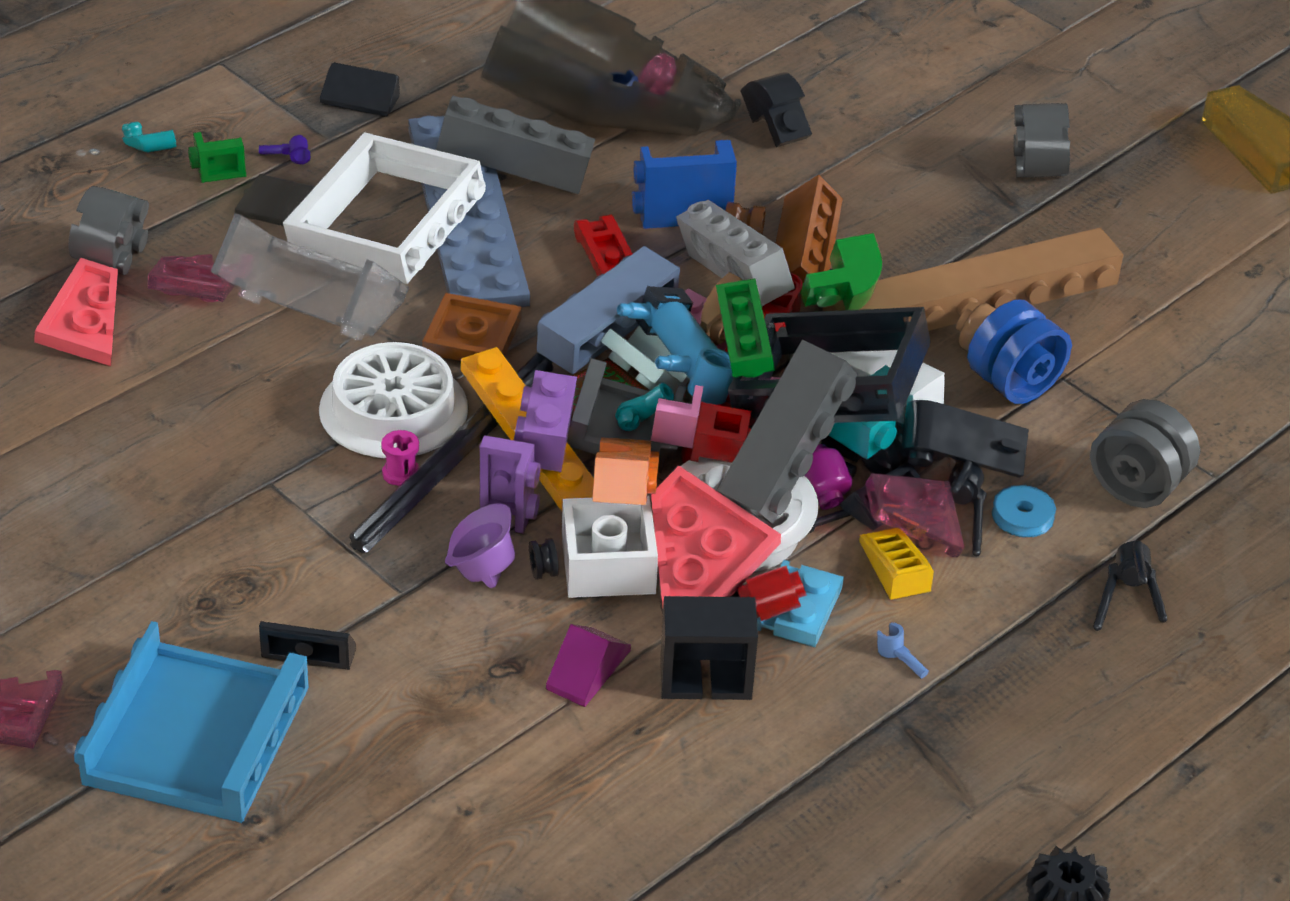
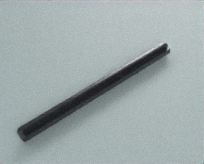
(435, 468)

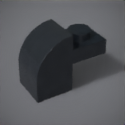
(778, 102)

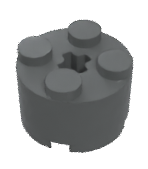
(1041, 140)
(109, 228)

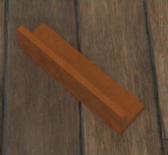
(809, 227)

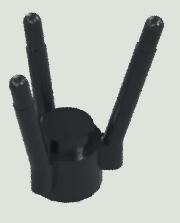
(966, 488)
(1134, 569)

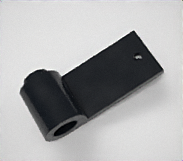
(943, 431)

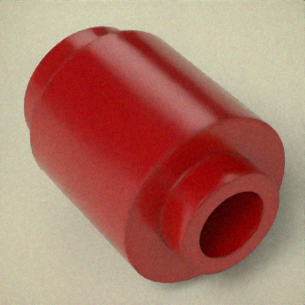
(774, 592)

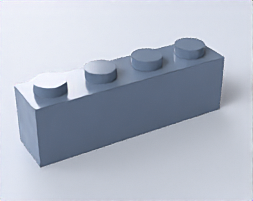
(576, 327)

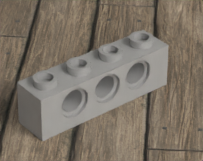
(731, 246)

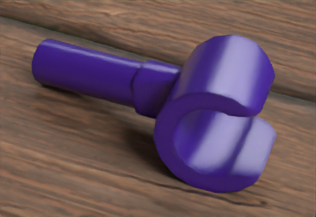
(296, 148)

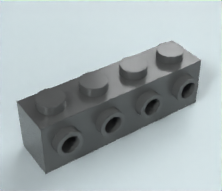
(515, 144)
(788, 431)

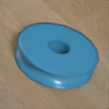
(1014, 498)

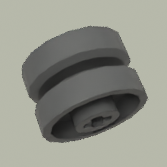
(1145, 453)

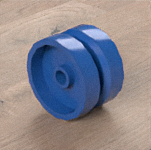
(1019, 351)

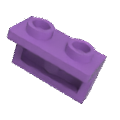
(510, 478)

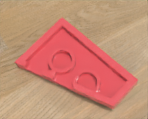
(82, 313)

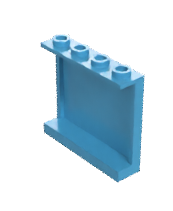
(191, 727)

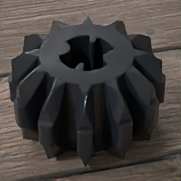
(1067, 878)

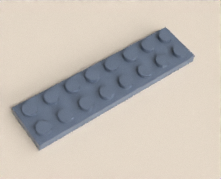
(481, 251)

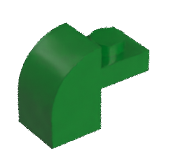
(854, 275)

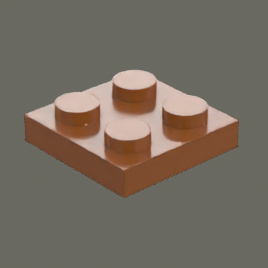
(471, 326)

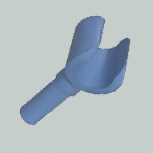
(893, 646)

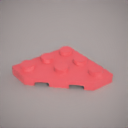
(705, 539)

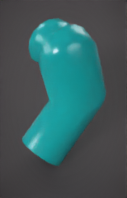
(147, 142)
(638, 409)

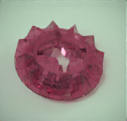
(658, 74)

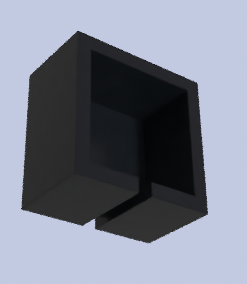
(710, 630)

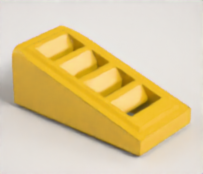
(896, 581)

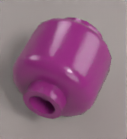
(829, 476)

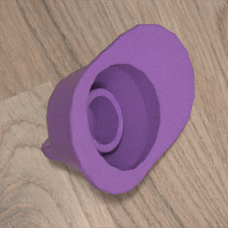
(482, 544)

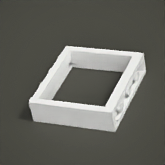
(365, 158)

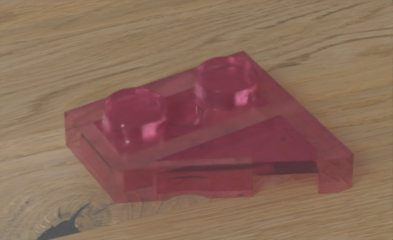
(189, 277)
(917, 508)
(26, 708)

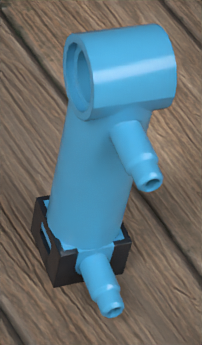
(668, 316)

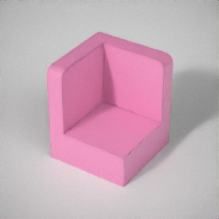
(677, 421)

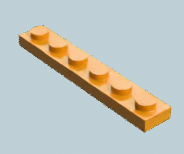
(502, 394)

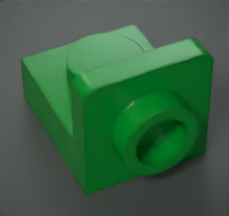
(217, 158)

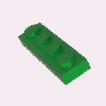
(744, 328)

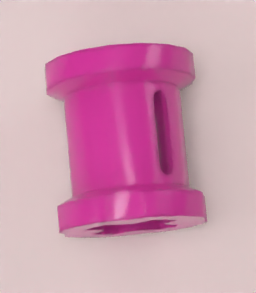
(401, 457)

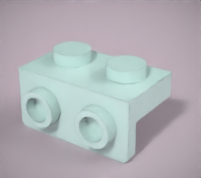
(641, 354)

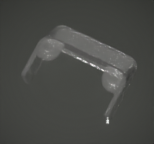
(307, 280)

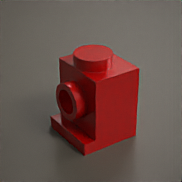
(720, 432)

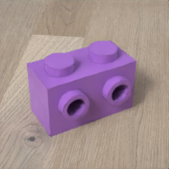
(547, 417)

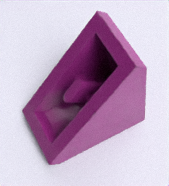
(585, 663)

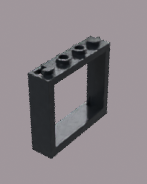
(847, 332)

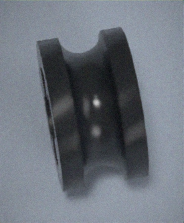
(543, 558)

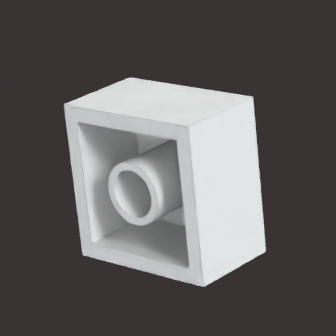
(608, 548)

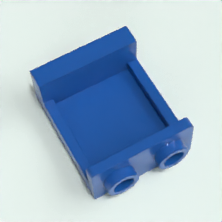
(675, 183)

